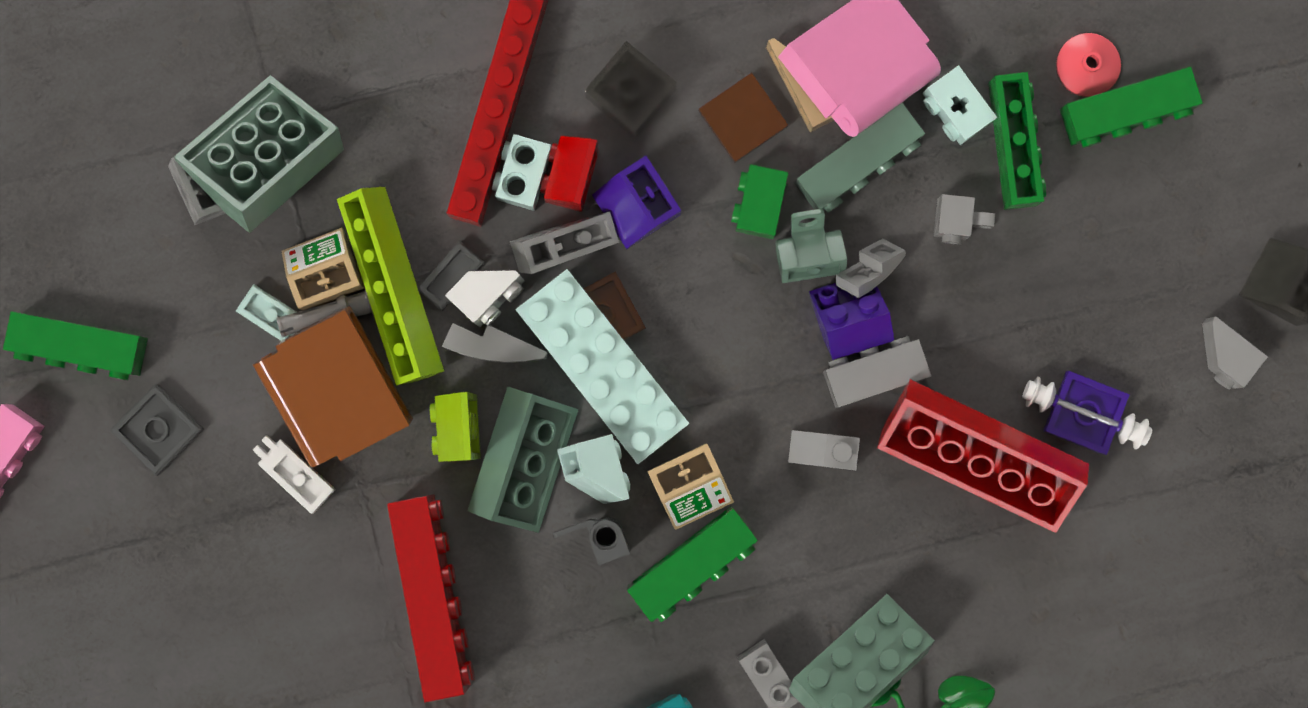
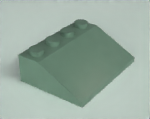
(260, 152)

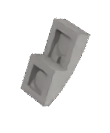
(875, 265)

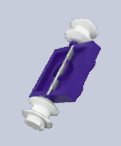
(1086, 413)

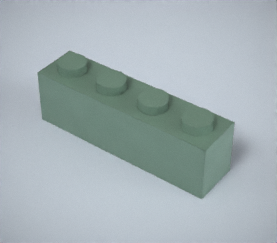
(860, 158)

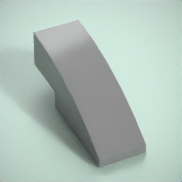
(492, 346)

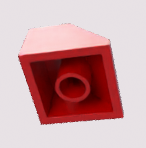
(571, 172)

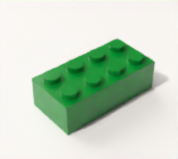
(691, 564)

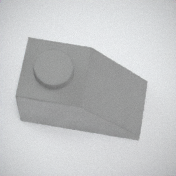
(1230, 354)
(823, 450)

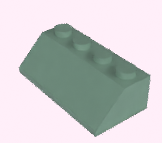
(522, 460)

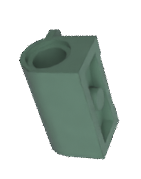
(810, 249)

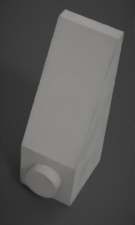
(563, 243)

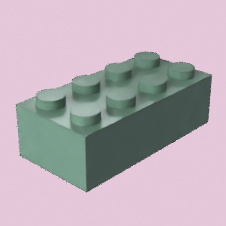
(863, 660)

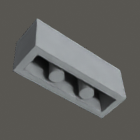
(876, 371)

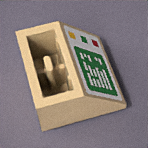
(321, 270)
(690, 486)

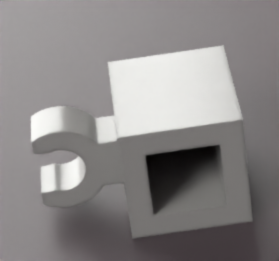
(956, 218)

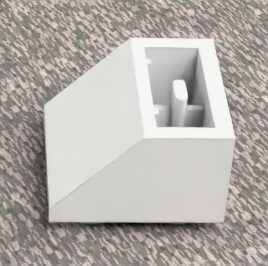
(483, 292)

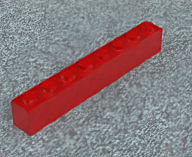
(496, 110)

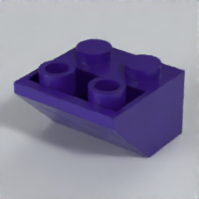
(637, 202)
(851, 322)

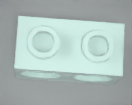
(529, 173)

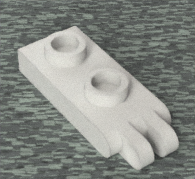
(294, 474)

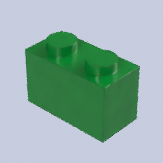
(761, 201)

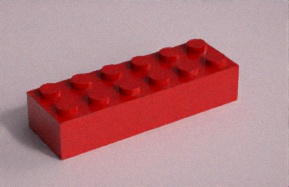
(983, 456)
(430, 597)

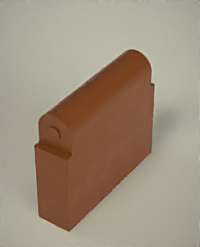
(332, 389)

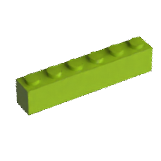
(390, 285)

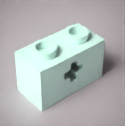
(956, 89)

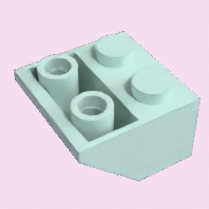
(596, 469)

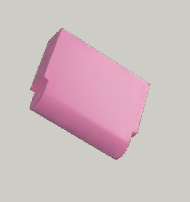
(861, 62)

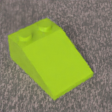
(456, 427)

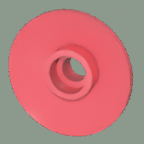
(1075, 72)

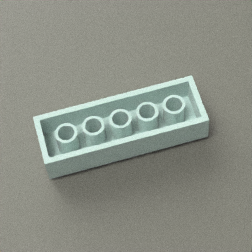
(602, 366)

